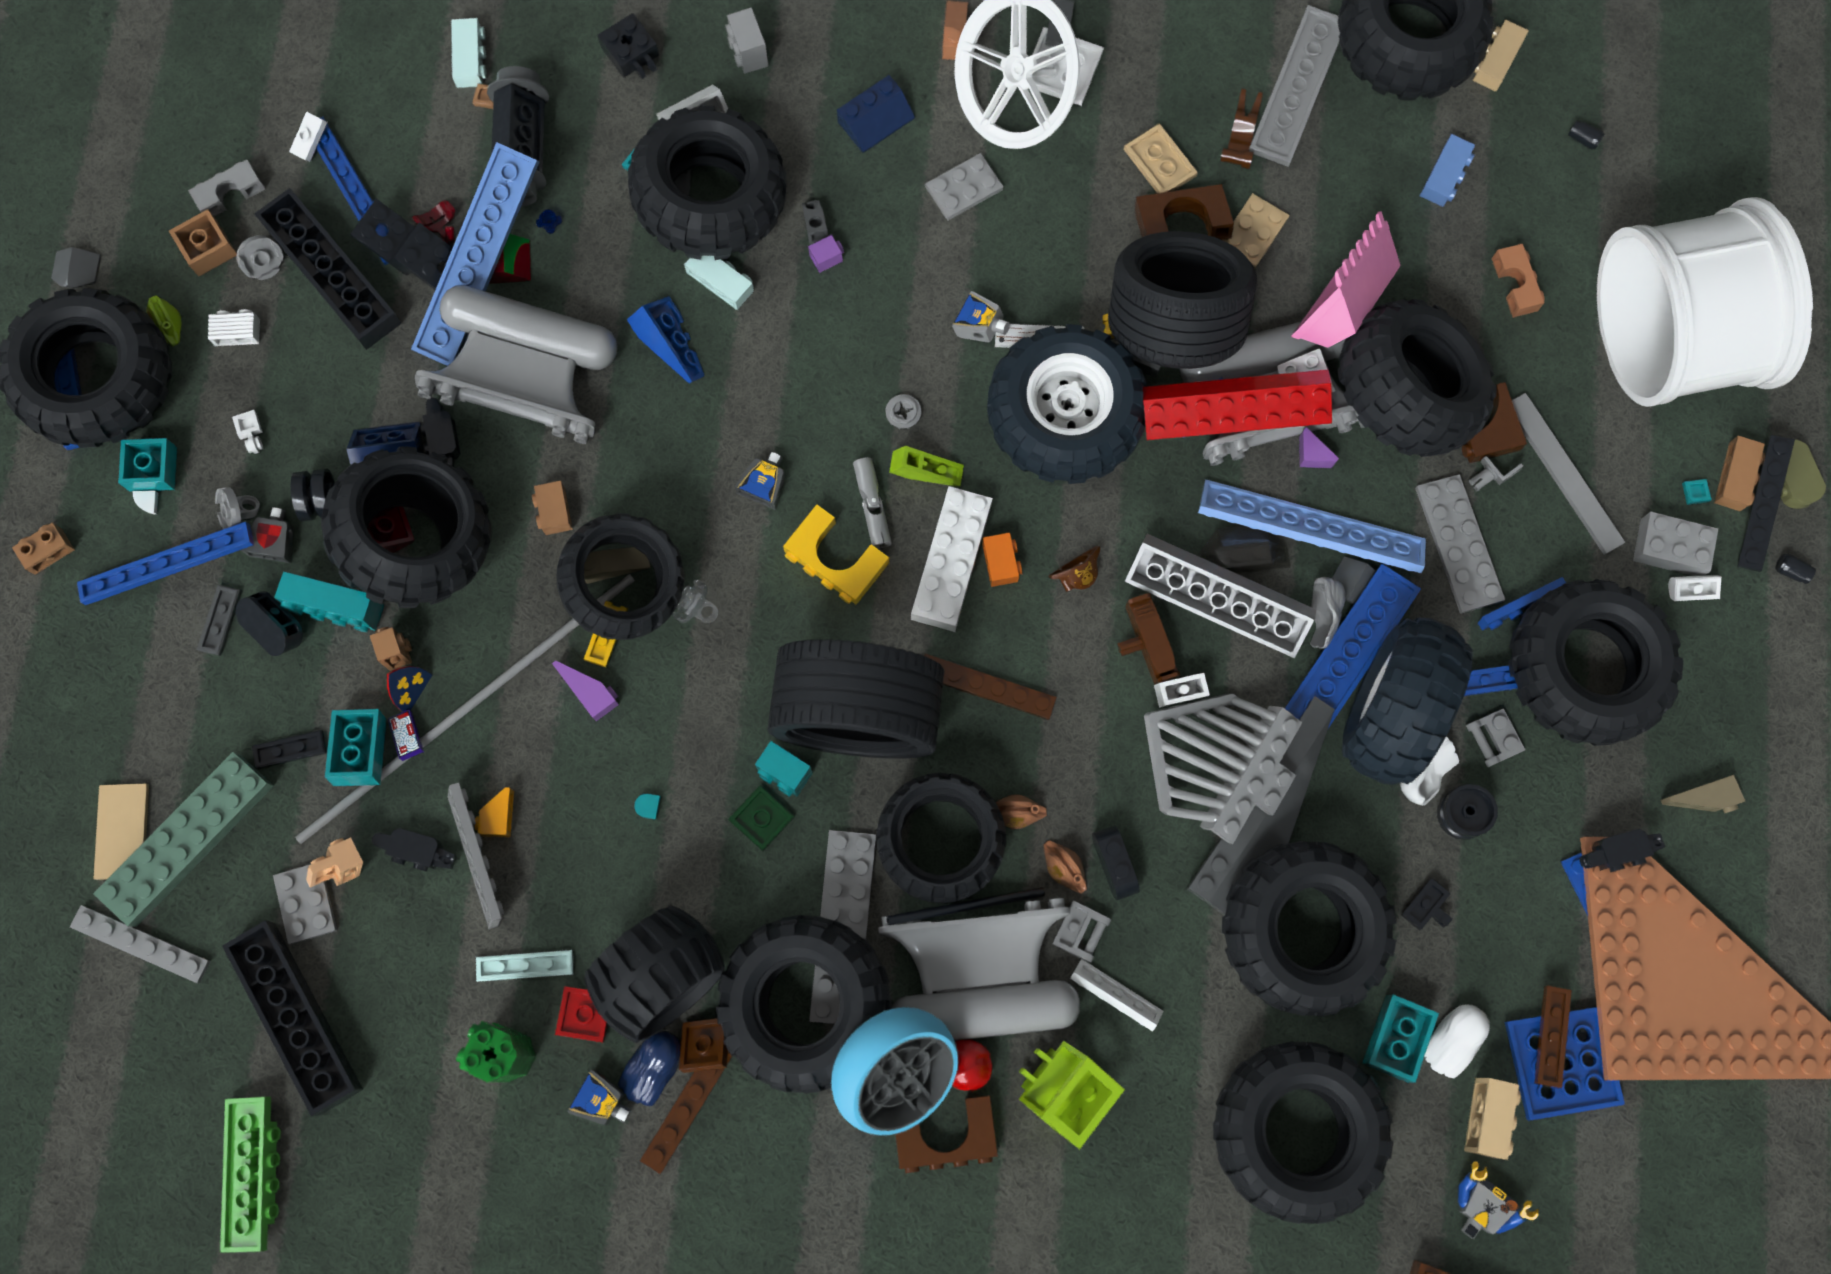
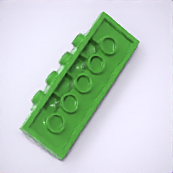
(248, 1174)

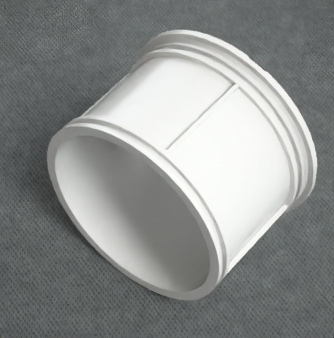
(1705, 303)

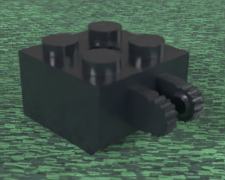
(629, 46)

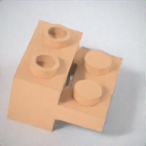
(341, 864)

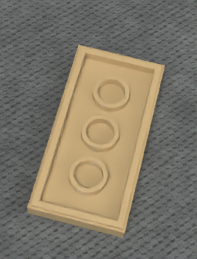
(119, 825)

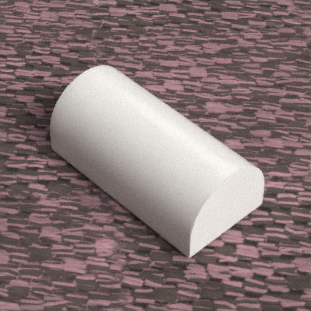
(1695, 587)

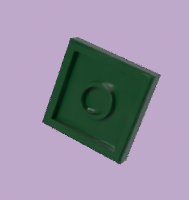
(761, 818)

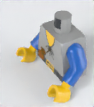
(1488, 1205)

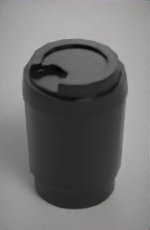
(1586, 134)
(1795, 568)

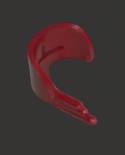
(442, 209)

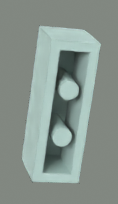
(468, 52)
(721, 279)

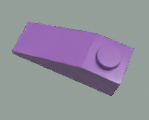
(591, 693)

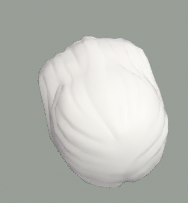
(1429, 781)
(1457, 1040)

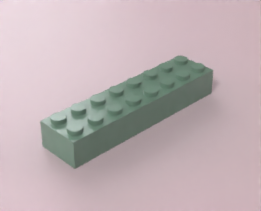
(183, 840)

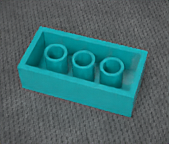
(328, 601)

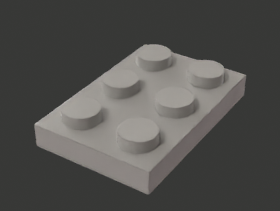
(964, 186)
(304, 909)

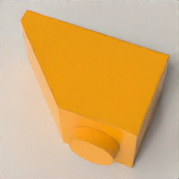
(496, 815)

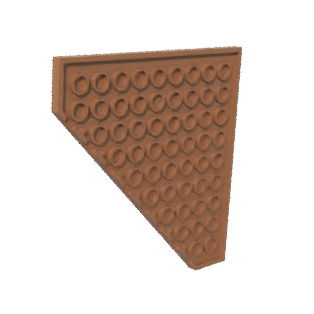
(1686, 992)

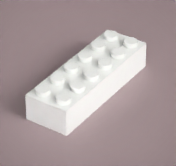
(951, 559)

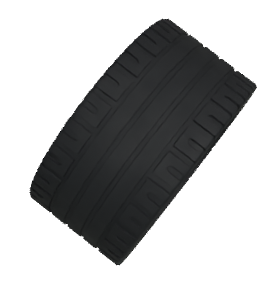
(856, 699)

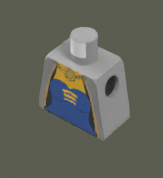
(979, 319)

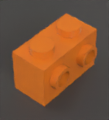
(1001, 559)

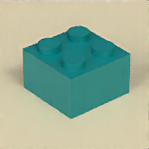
(147, 464)
(784, 769)

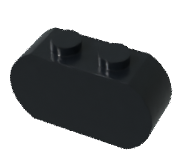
(269, 623)
(1115, 862)

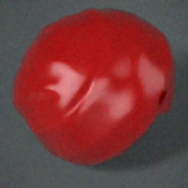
(973, 1065)

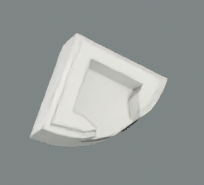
(146, 500)

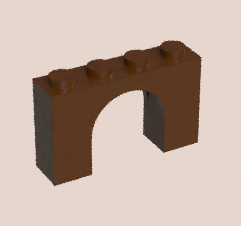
(1205, 202)
(978, 1144)

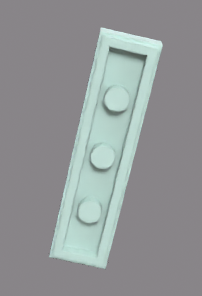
(524, 965)

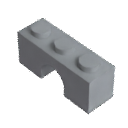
(211, 192)

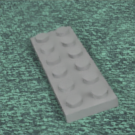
(1460, 544)
(477, 863)

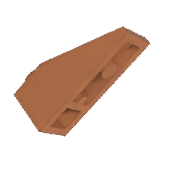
(954, 24)

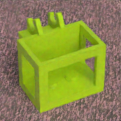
(1069, 1092)

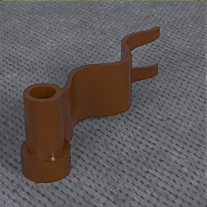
(1242, 134)

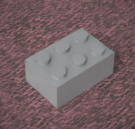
(1675, 544)

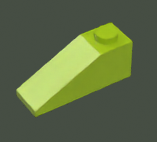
(925, 467)

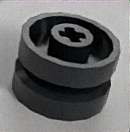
(310, 492)
(1453, 813)

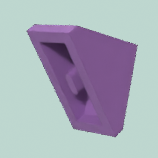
(1314, 453)

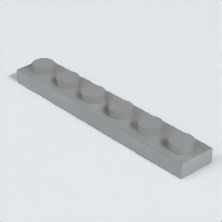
(140, 944)

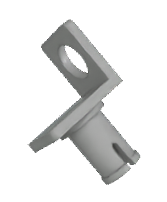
(1491, 473)

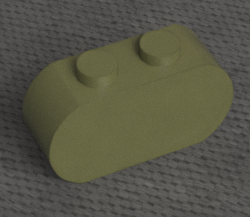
(1803, 479)

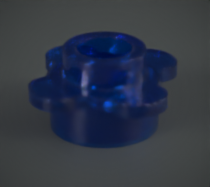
(544, 217)

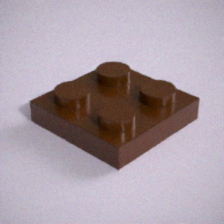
(702, 1046)

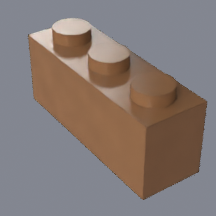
(1740, 473)

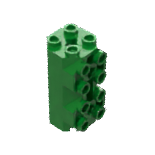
(496, 1053)

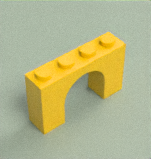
(851, 582)

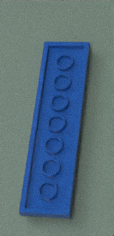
(1355, 642)

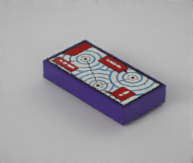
(405, 735)

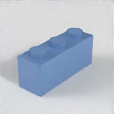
(1448, 171)

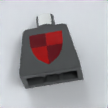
(272, 538)

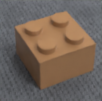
(203, 242)

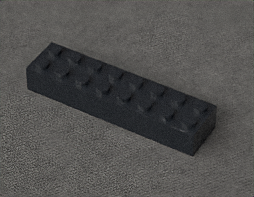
(328, 268)
(292, 1018)

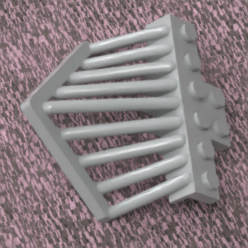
(1255, 777)

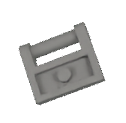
(1502, 735)
(1074, 927)

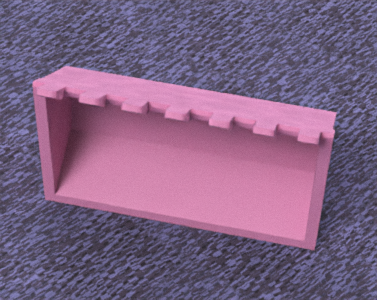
(1352, 288)

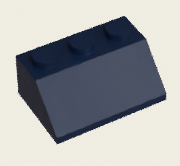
(875, 114)
(384, 437)

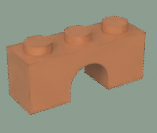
(1516, 263)

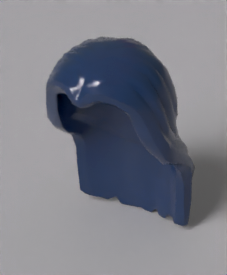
(651, 1068)

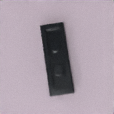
(289, 749)

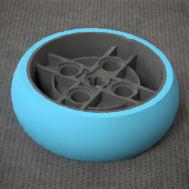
(894, 1071)

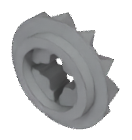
(909, 403)

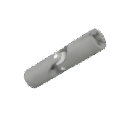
(869, 489)

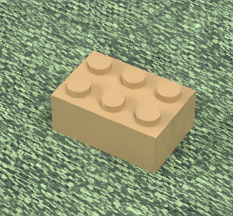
(1492, 1118)

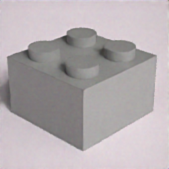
(746, 41)

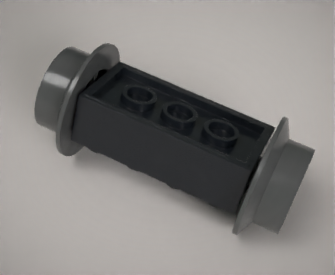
(519, 118)

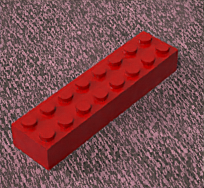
(1238, 404)

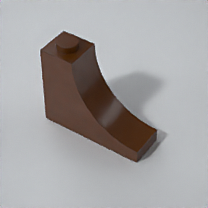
(1501, 434)

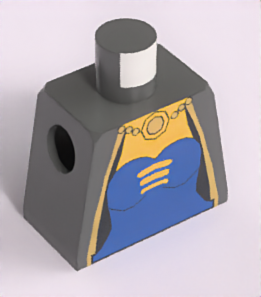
(763, 481)
(599, 1100)

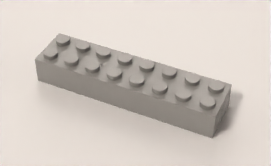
(1221, 596)

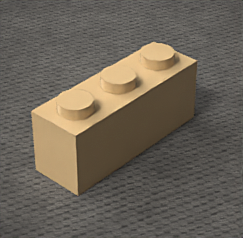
(1500, 55)

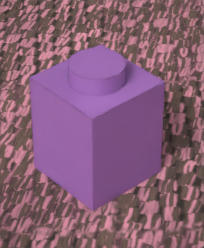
(826, 253)

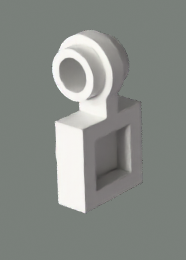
(247, 426)

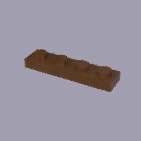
(1553, 1037)

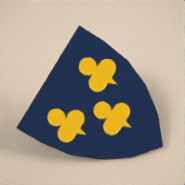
(406, 686)

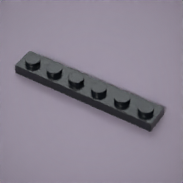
(1765, 503)

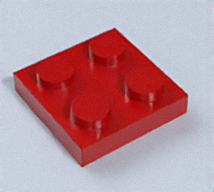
(579, 1017)

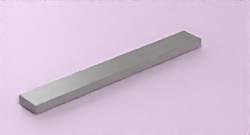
(1566, 476)

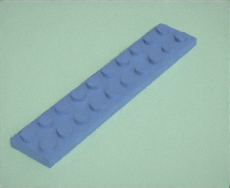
(477, 245)

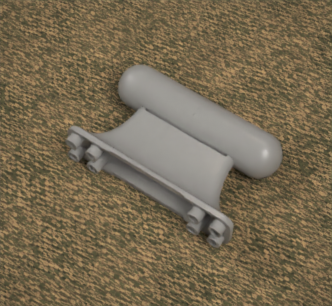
(1260, 357)
(518, 359)
(983, 972)

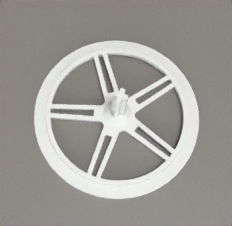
(1017, 72)

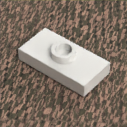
(308, 136)

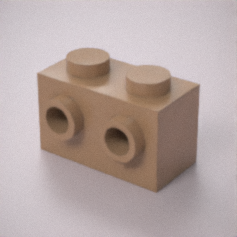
(552, 508)
(43, 548)
(391, 648)

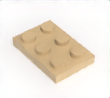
(1160, 160)
(1256, 228)

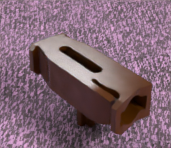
(1149, 639)

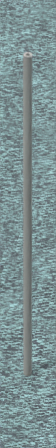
(460, 712)

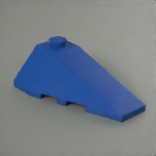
(660, 329)

